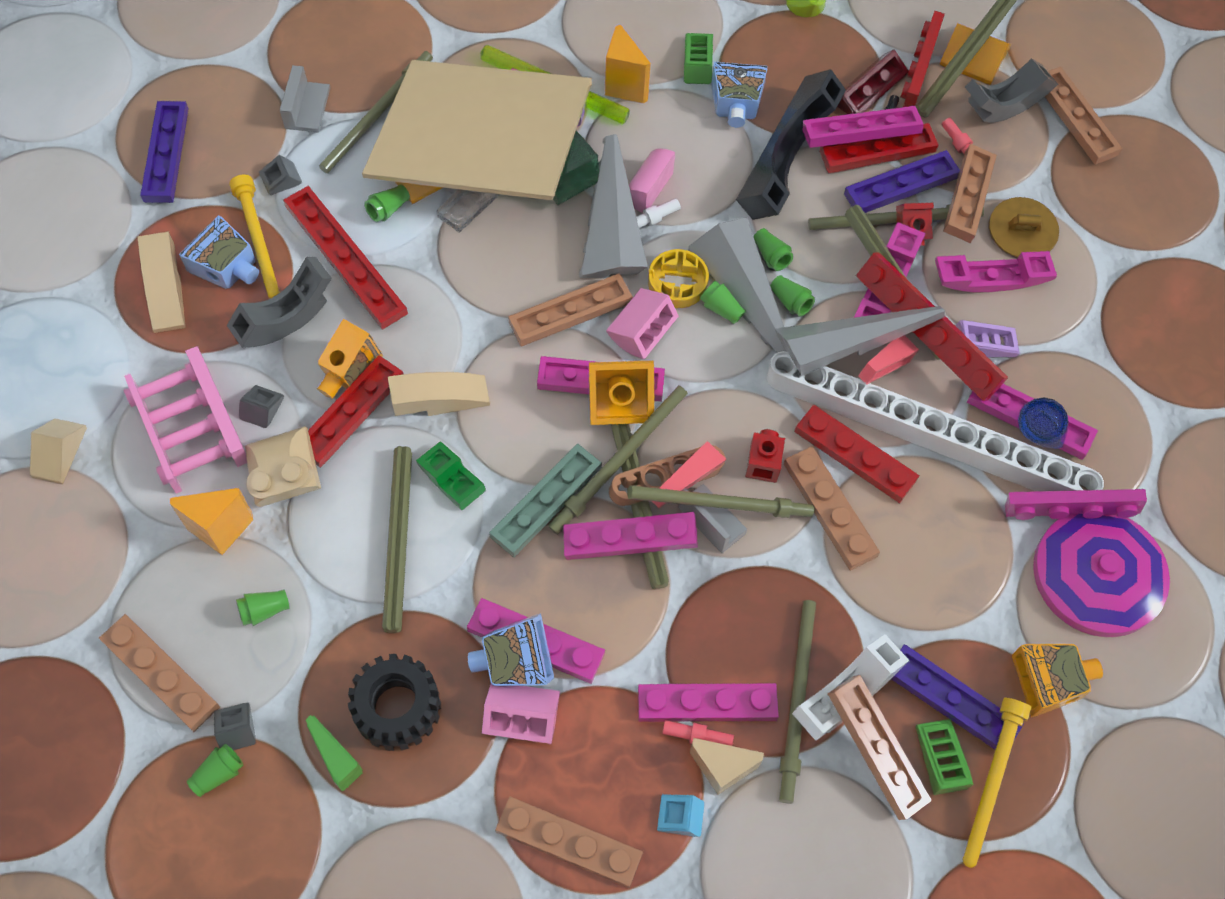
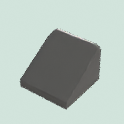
(280, 175)
(259, 406)
(234, 726)

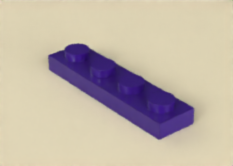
(164, 152)
(903, 182)
(951, 697)

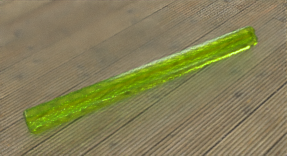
(593, 102)

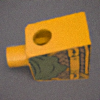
(346, 357)
(1054, 675)

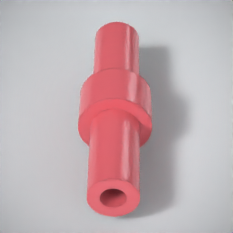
(960, 140)
(696, 731)

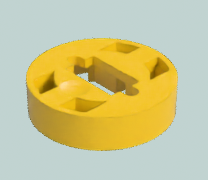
(680, 264)

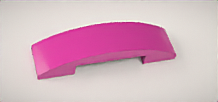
(903, 247)
(995, 275)

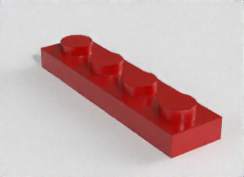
(923, 52)
(872, 152)
(351, 409)
(856, 453)

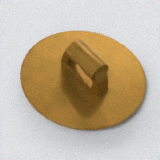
(1023, 226)

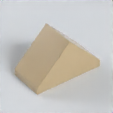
(54, 449)
(724, 763)

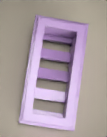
(984, 331)

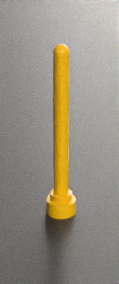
(243, 189)
(1013, 715)

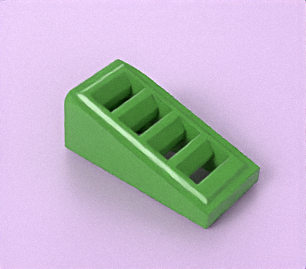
(698, 59)
(339, 762)
(963, 776)

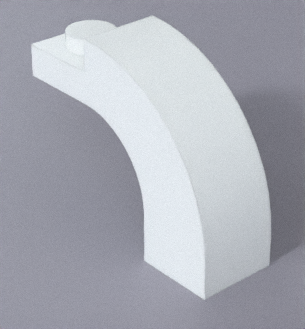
(875, 665)

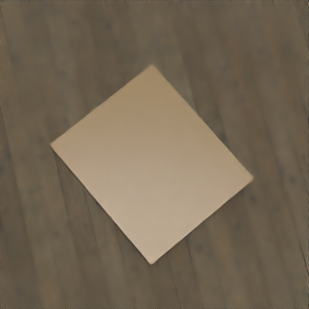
(479, 129)

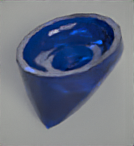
(1044, 422)

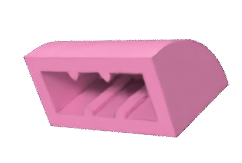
(651, 178)
(643, 322)
(521, 713)

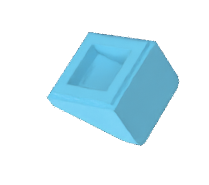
(681, 815)

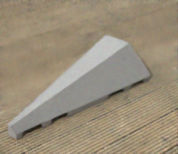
(613, 234)
(826, 342)

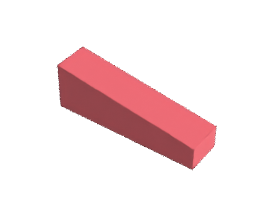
(892, 357)
(696, 468)

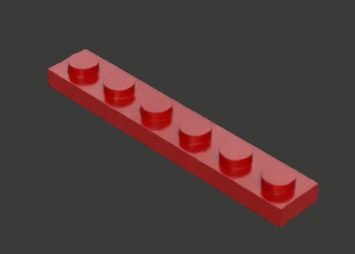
(345, 257)
(939, 336)

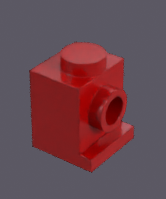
(909, 212)
(765, 456)

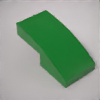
(450, 475)

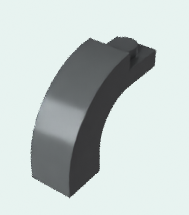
(1013, 95)
(285, 313)

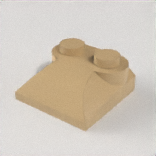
(281, 467)

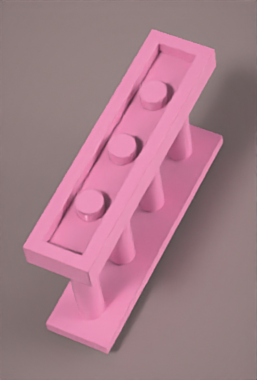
(206, 395)

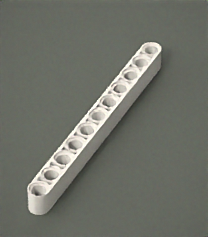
(947, 428)

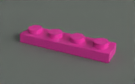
(862, 126)
(573, 376)
(1006, 405)
(1090, 503)
(630, 536)
(566, 651)
(707, 702)

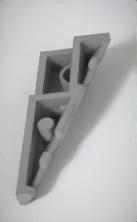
(735, 261)

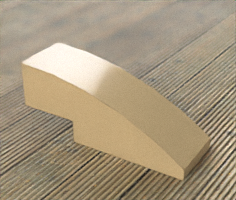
(161, 281)
(437, 392)

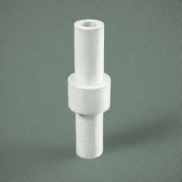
(654, 214)

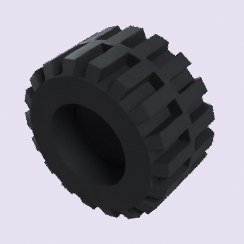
(388, 675)

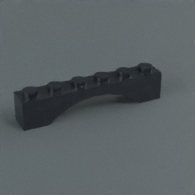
(768, 182)

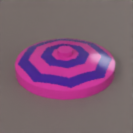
(1101, 574)

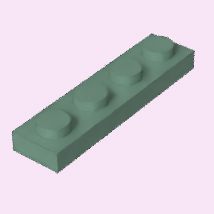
(545, 500)

